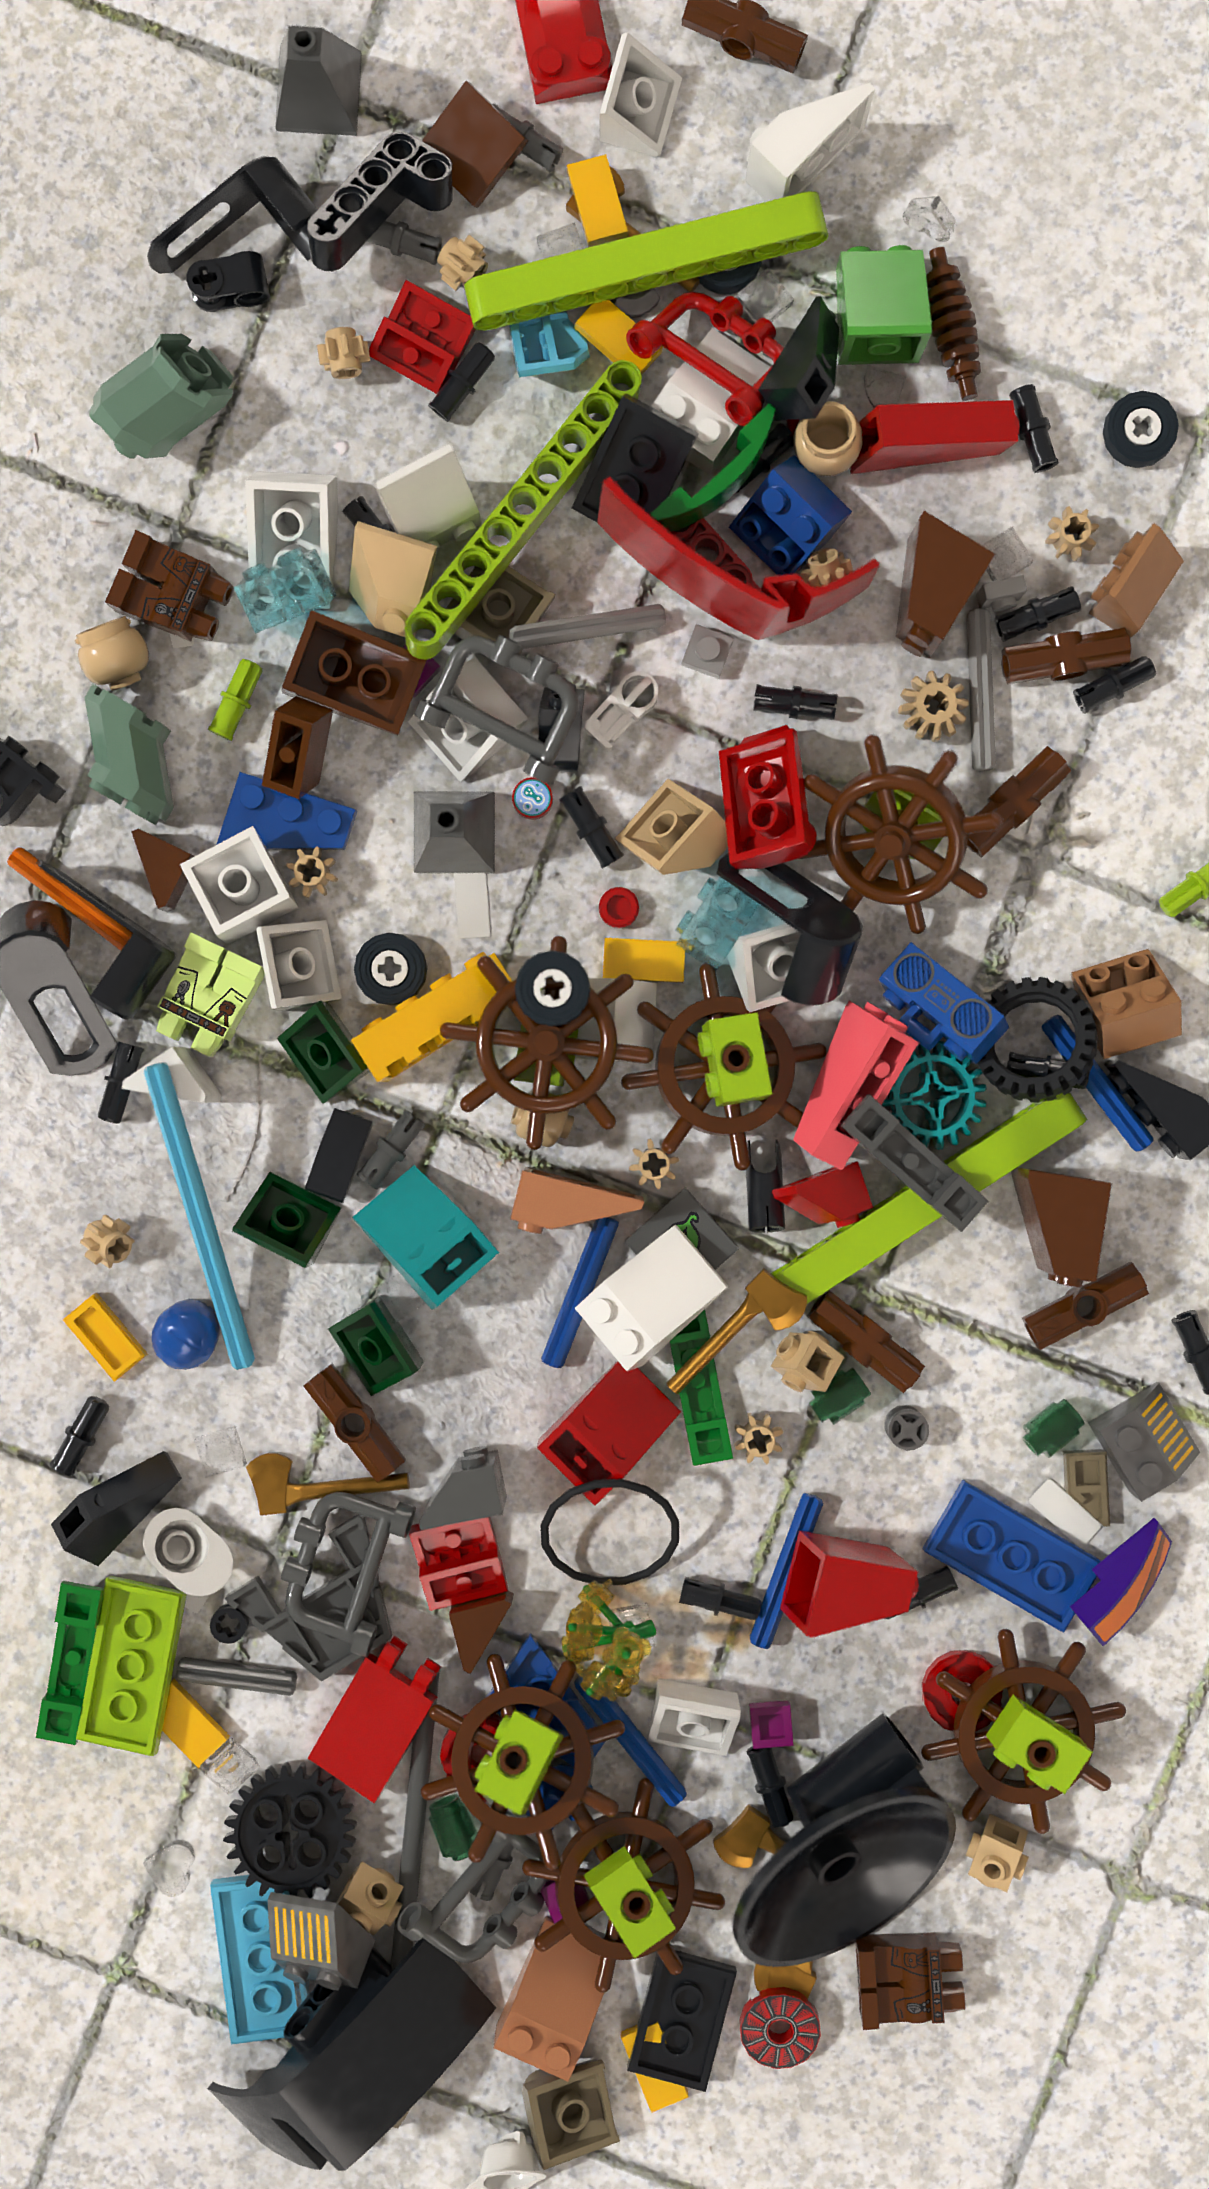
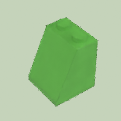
(882, 306)

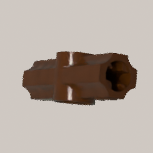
(746, 31)
(1066, 656)
(1020, 797)
(1108, 1295)
(866, 1341)
(370, 1445)

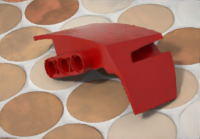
(713, 586)

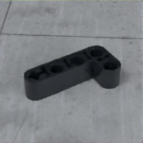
(389, 174)

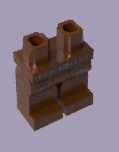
(183, 594)
(903, 1979)

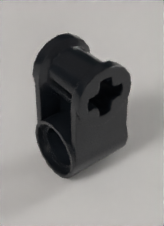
(234, 281)

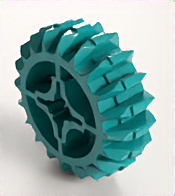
(936, 1113)

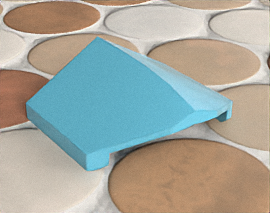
(547, 345)

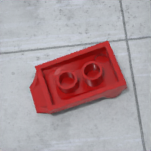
(564, 47)
(765, 800)

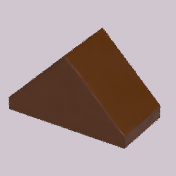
(162, 868)
(476, 1624)

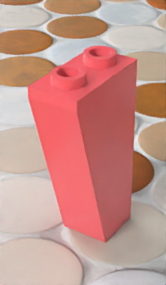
(861, 1060)

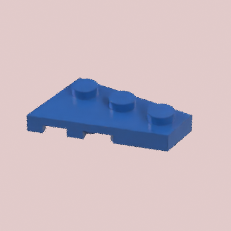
(285, 820)
(534, 1669)

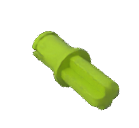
(235, 699)
(1187, 892)

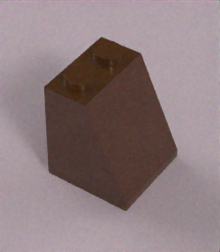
(936, 582)
(1063, 1222)

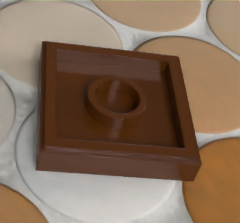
(476, 142)

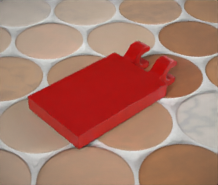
(375, 1721)

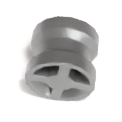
(911, 1434)

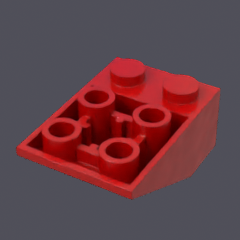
(608, 1429)

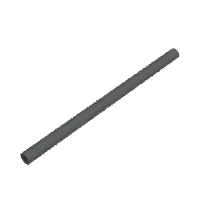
(414, 1827)

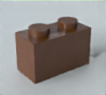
(297, 747)

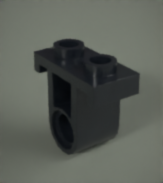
(549, 709)
(23, 781)

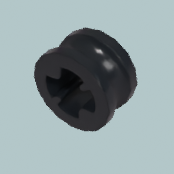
(225, 1634)

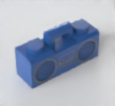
(958, 1012)

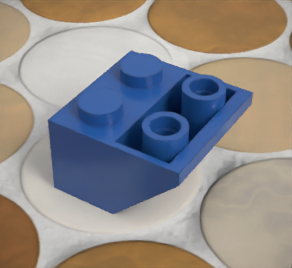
(789, 517)

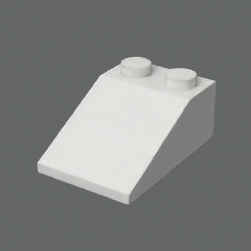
(805, 141)
(701, 402)
(430, 499)
(289, 514)
(651, 1298)

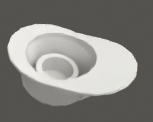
(187, 1552)
(508, 2164)

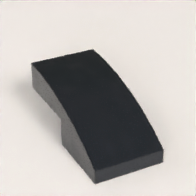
(338, 1155)

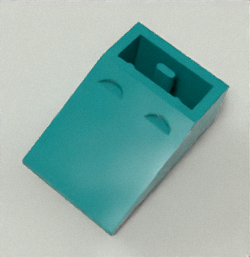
(425, 1236)

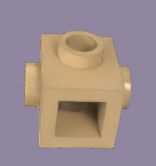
(806, 1361)
(998, 1853)
(371, 1897)

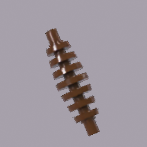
(953, 323)

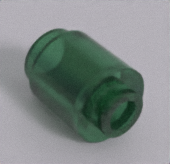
(841, 1398)
(1052, 1428)
(452, 1827)

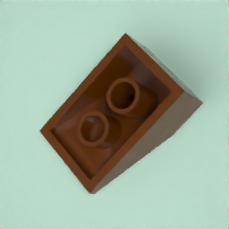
(353, 673)

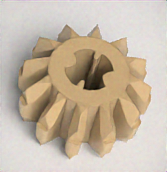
(944, 718)

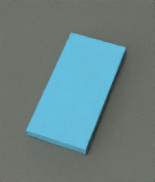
(254, 1985)

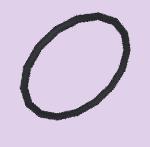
(610, 1483)

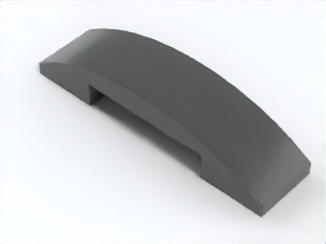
(914, 1163)

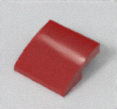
(422, 337)
(458, 1562)

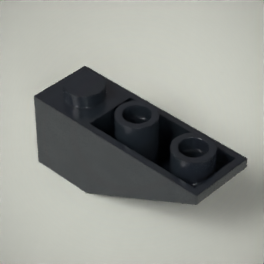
(805, 368)
(1173, 1111)
(111, 1510)

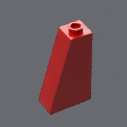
(934, 433)

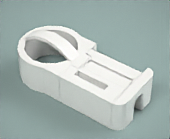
(617, 714)

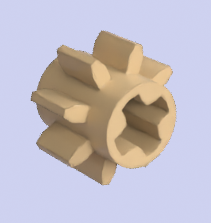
(461, 261)
(343, 353)
(1076, 523)
(825, 567)
(308, 861)
(647, 1174)
(107, 1241)
(769, 1440)

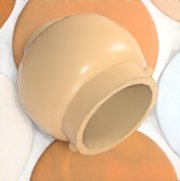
(829, 441)
(112, 653)

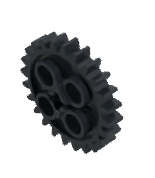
(255, 1832)

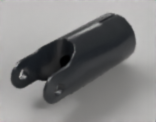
(762, 1206)

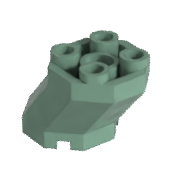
(161, 397)
(128, 756)

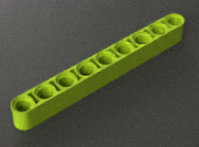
(646, 261)
(516, 527)
(907, 1213)

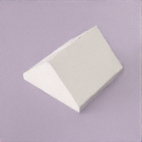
(638, 99)
(298, 964)
(762, 964)
(629, 1026)
(187, 1075)
(694, 1717)

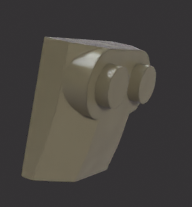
(507, 604)
(570, 2115)

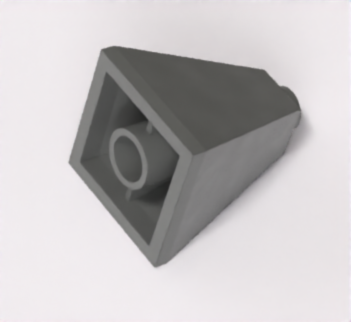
(317, 83)
(465, 845)

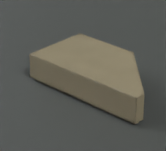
(1088, 1481)

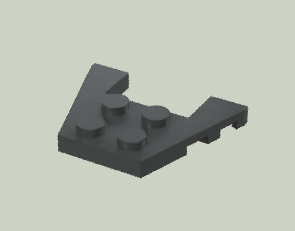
(313, 1650)

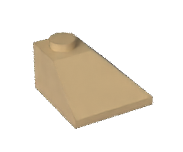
(389, 575)
(675, 831)

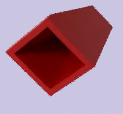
(844, 1584)

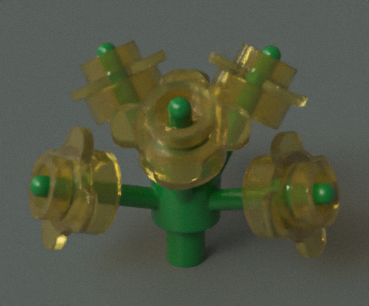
(623, 1656)

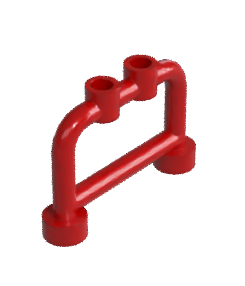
(649, 336)

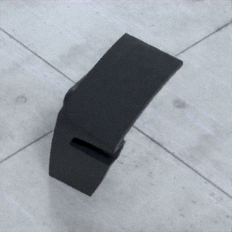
(361, 2058)

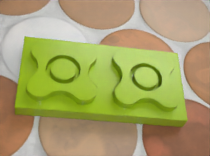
(131, 1666)

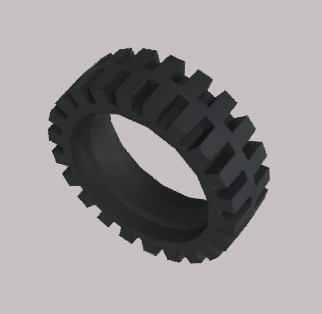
(1073, 1070)

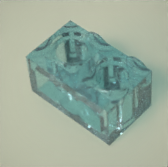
(289, 598)
(725, 924)

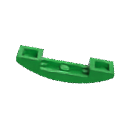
(683, 510)
(701, 1398)
(77, 1622)

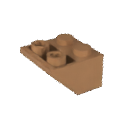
(1135, 587)
(1129, 1003)

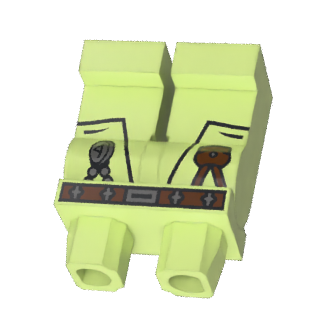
(208, 991)

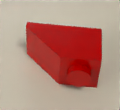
(828, 1195)

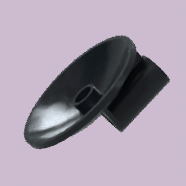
(863, 1854)

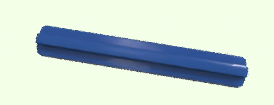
(1101, 1088)
(580, 1287)
(770, 1612)
(638, 1748)

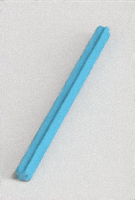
(199, 1214)

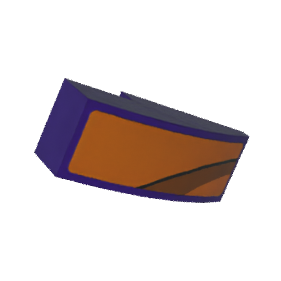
(1124, 1582)

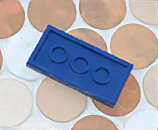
(1012, 1555)

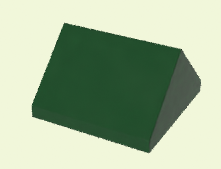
(323, 1051)
(287, 1220)
(376, 1346)

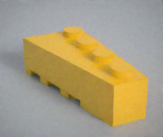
(414, 1030)

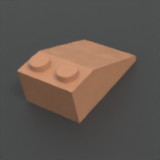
(560, 1201)
(551, 2007)

